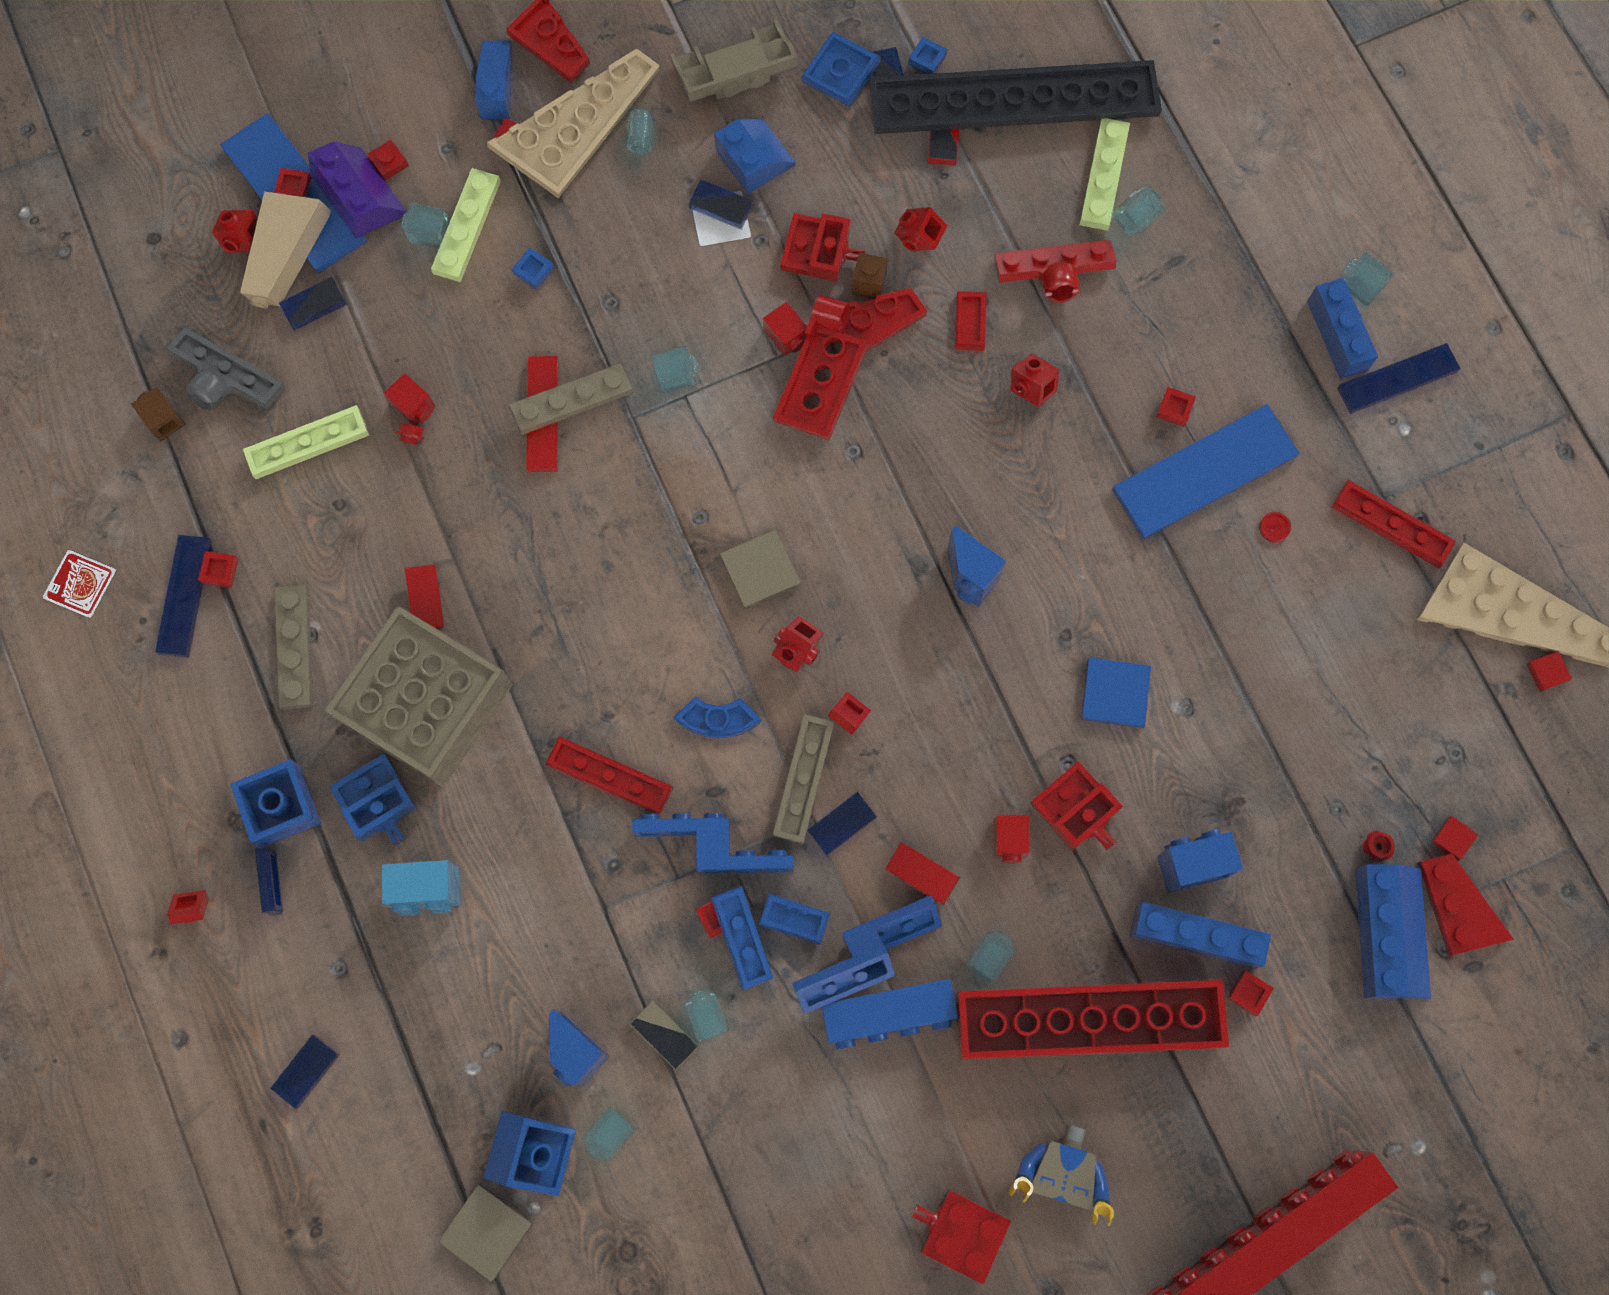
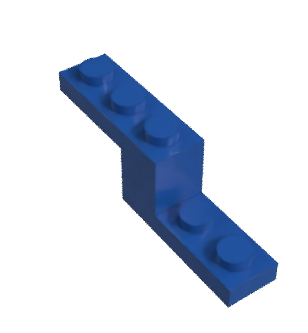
(712, 844)
(868, 954)

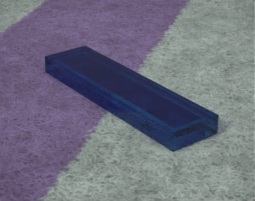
(1398, 378)
(182, 597)

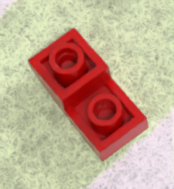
(424, 594)
(922, 873)

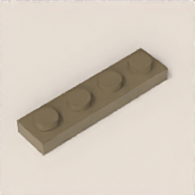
(570, 399)
(294, 647)
(803, 779)

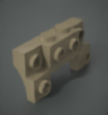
(736, 66)

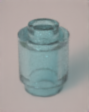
(640, 132)

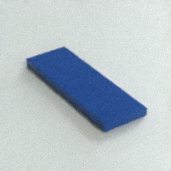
(259, 155)
(1205, 471)

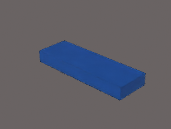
(741, 937)

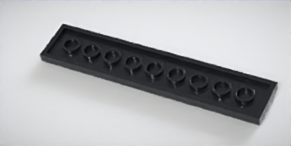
(1014, 97)

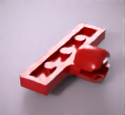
(1056, 266)

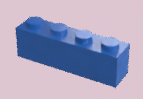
(1200, 935)
(890, 1012)

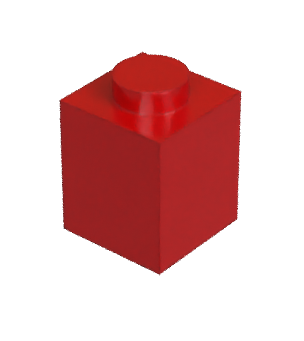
(785, 329)
(410, 400)
(1011, 838)

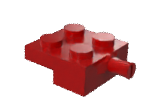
(818, 246)
(1078, 807)
(963, 1235)

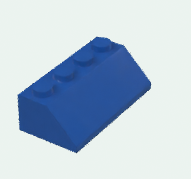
(1392, 932)

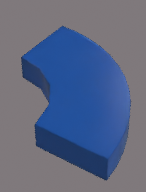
(717, 721)

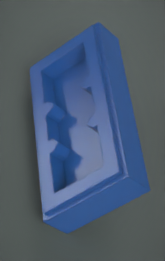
(794, 919)

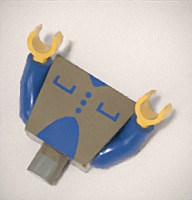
(1066, 1175)

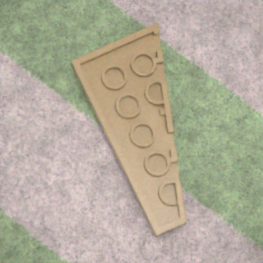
(572, 127)
(1506, 607)

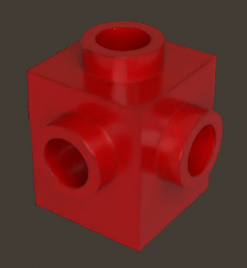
(920, 229)
(235, 230)
(1034, 379)
(797, 644)

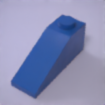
(494, 80)

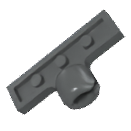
(221, 373)

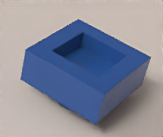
(927, 56)
(532, 268)

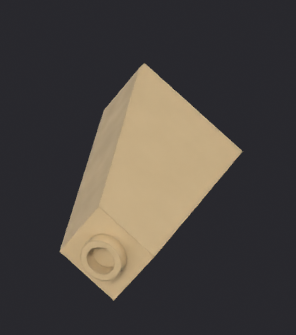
(280, 245)

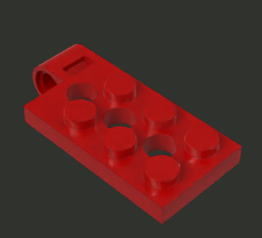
(823, 328)

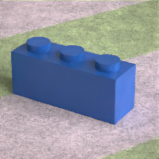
(1342, 328)

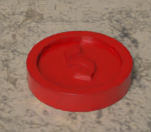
(1275, 527)

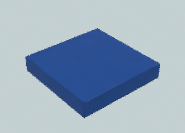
(841, 69)
(1116, 692)

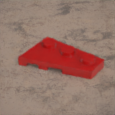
(547, 38)
(884, 316)
(1460, 908)

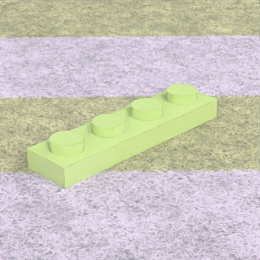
(1104, 174)
(465, 225)
(306, 442)

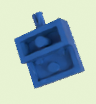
(374, 800)

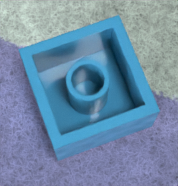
(421, 886)

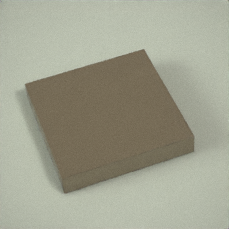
(760, 569)
(485, 1232)

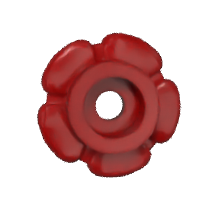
(410, 433)
(1386, 842)

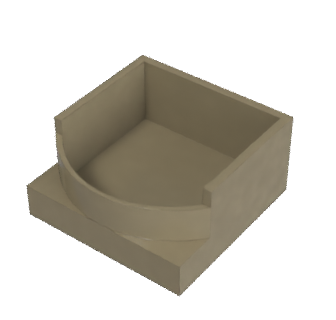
(420, 696)

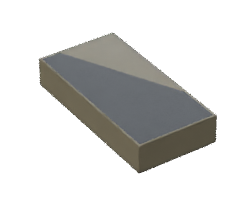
(664, 1035)

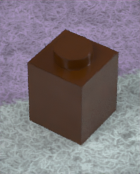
(869, 276)
(157, 414)

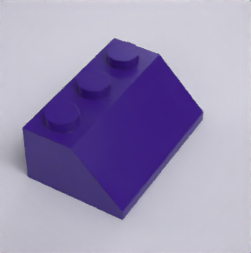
(354, 187)

